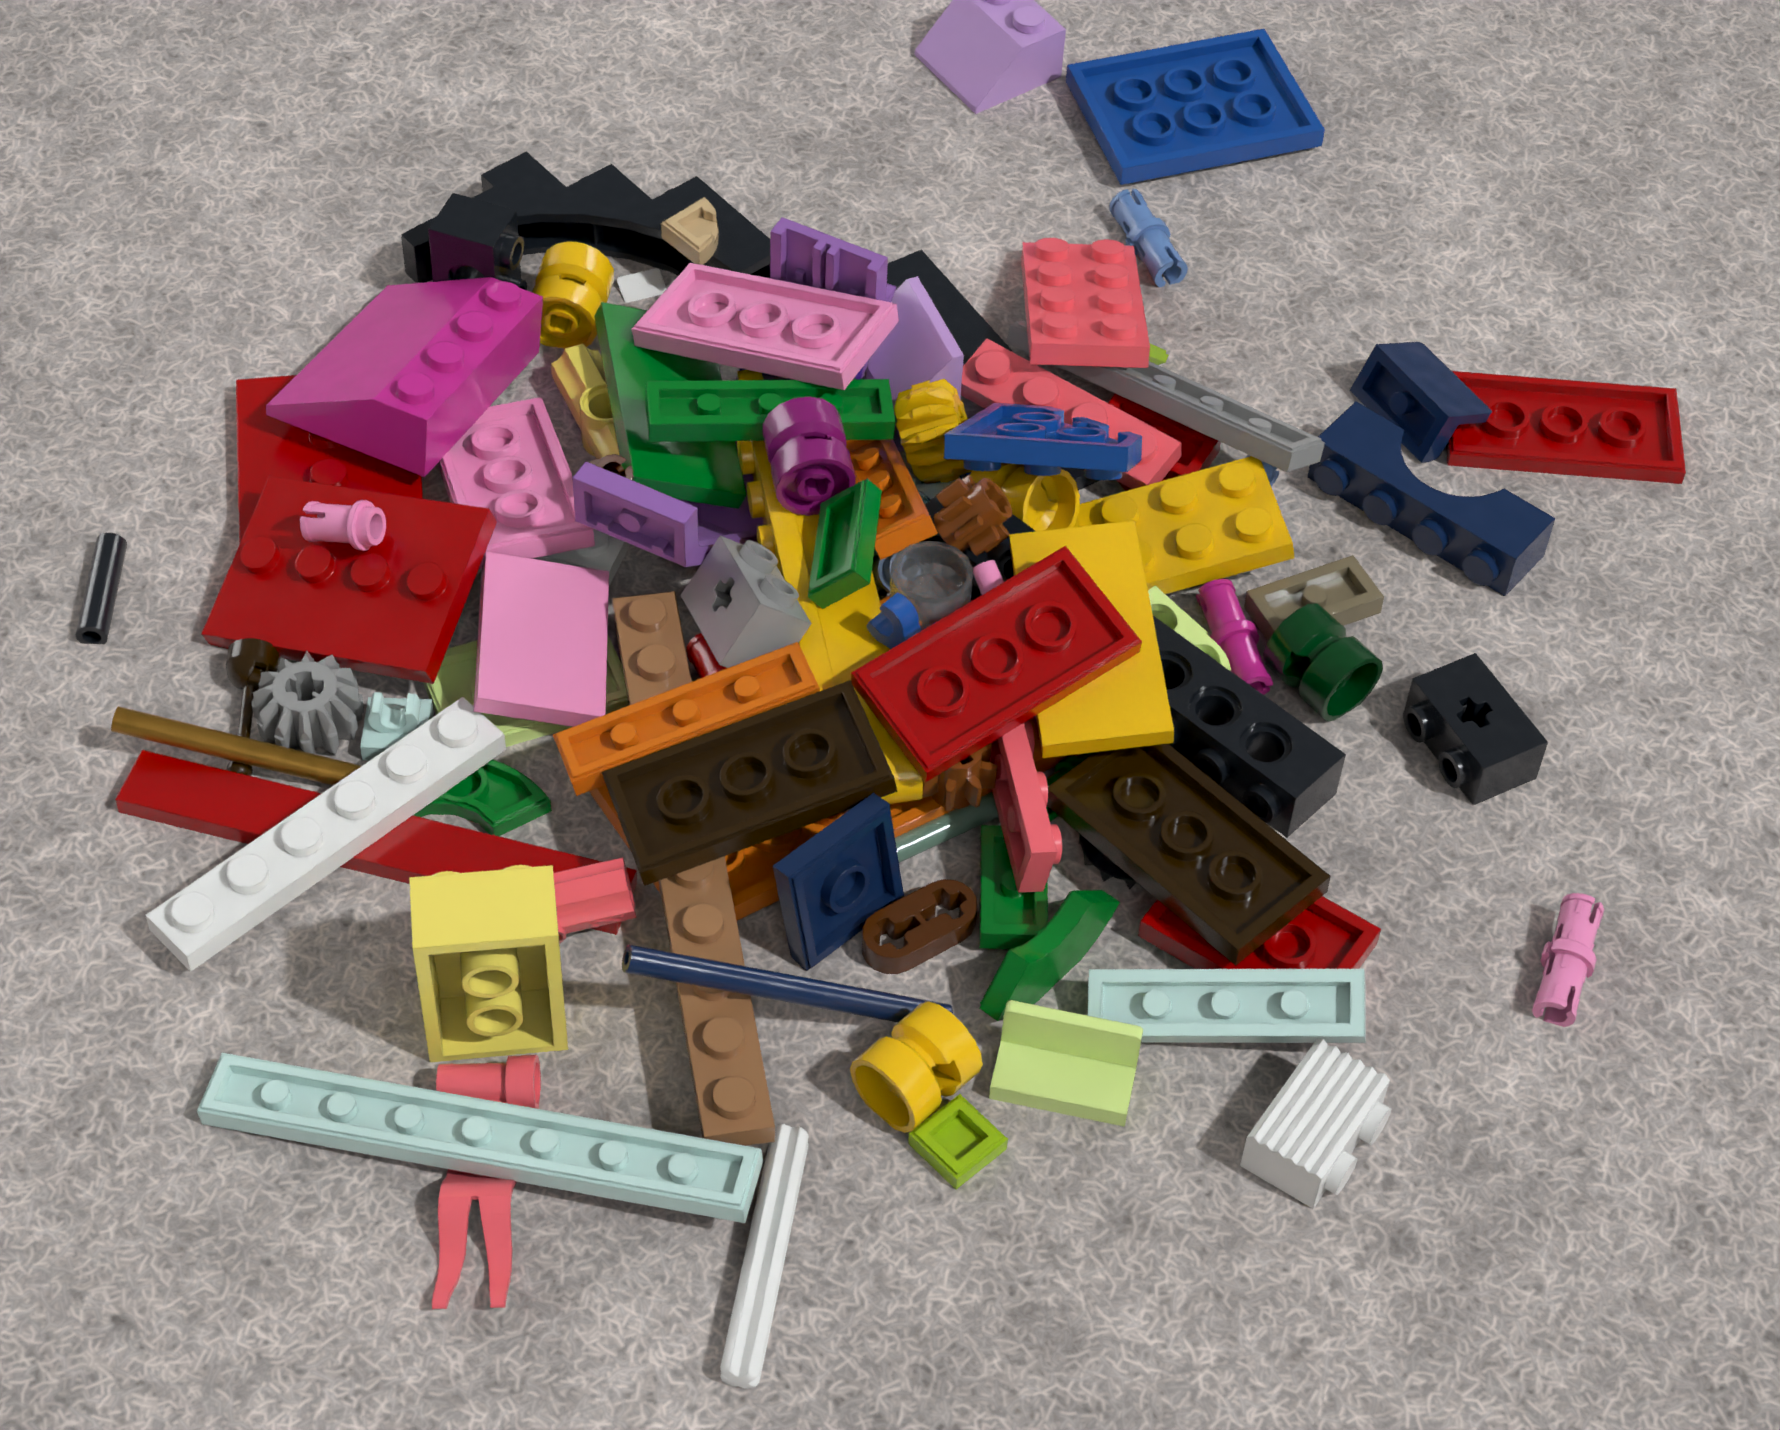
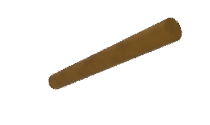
(230, 746)

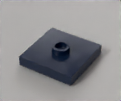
(838, 881)

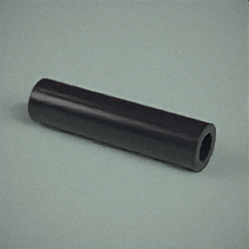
(101, 589)

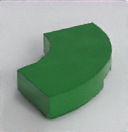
(494, 798)
(1053, 951)

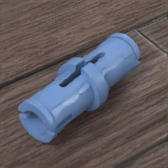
(1148, 236)

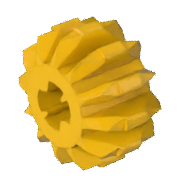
(922, 421)

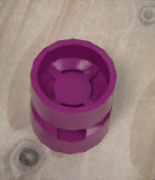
(807, 454)

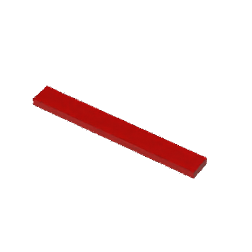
(248, 806)

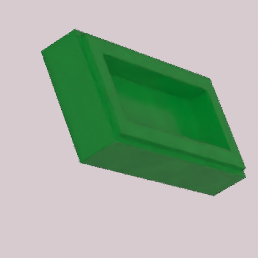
(845, 543)

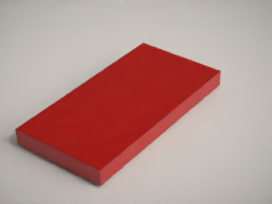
(1572, 429)
(995, 663)

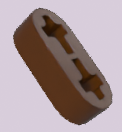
(922, 931)

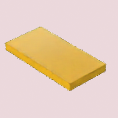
(1131, 700)

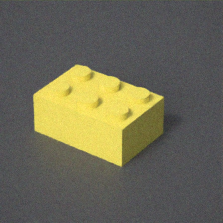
(488, 962)

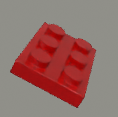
(1316, 939)

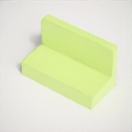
(1066, 1062)

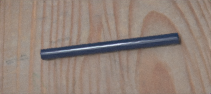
(768, 984)

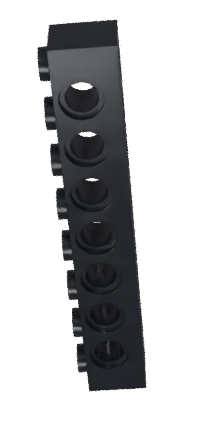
(1223, 722)

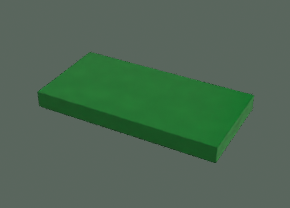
(684, 470)

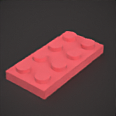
(1084, 304)

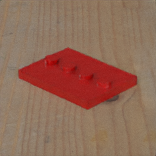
(285, 451)
(369, 608)

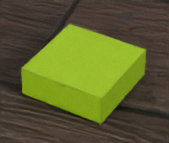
(957, 1141)

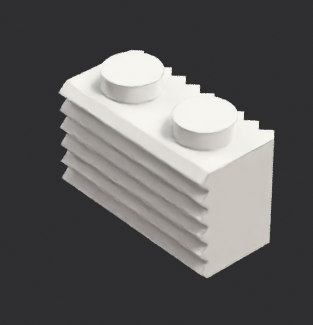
(1316, 1124)

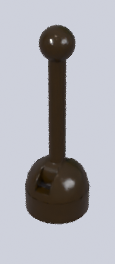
(244, 666)

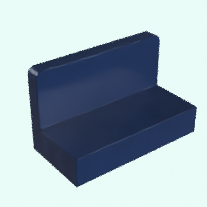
(1417, 394)

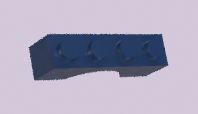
(1485, 536)

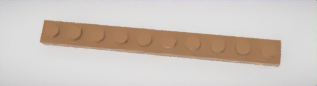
(699, 912)

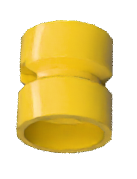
(573, 285)
(1036, 499)
(922, 1061)

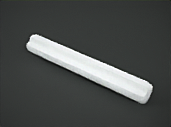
(764, 1258)

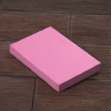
(541, 640)

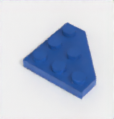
(1041, 442)

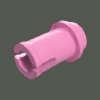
(356, 524)

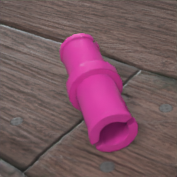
(1234, 633)

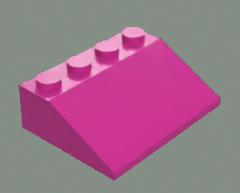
(415, 369)

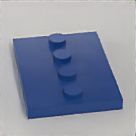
(1193, 106)

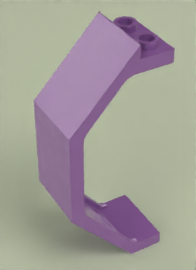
(689, 529)

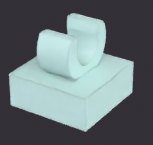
(391, 720)

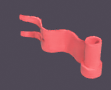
(511, 1083)

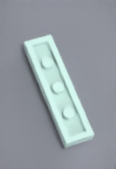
(1233, 1004)

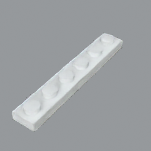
(325, 834)

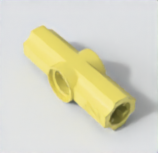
(584, 388)

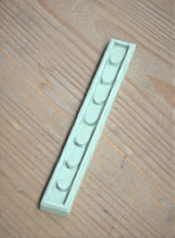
(483, 1137)

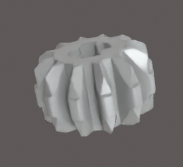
(308, 704)

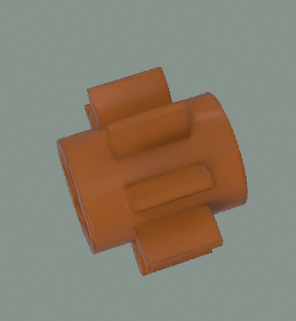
(973, 515)
(963, 782)

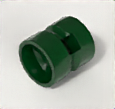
(1317, 657)

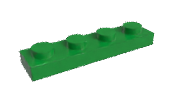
(739, 407)

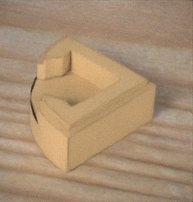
(693, 231)

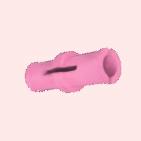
(1568, 959)

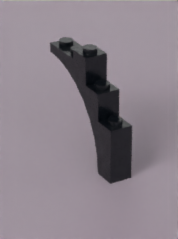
(605, 214)

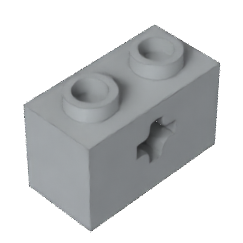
(743, 602)

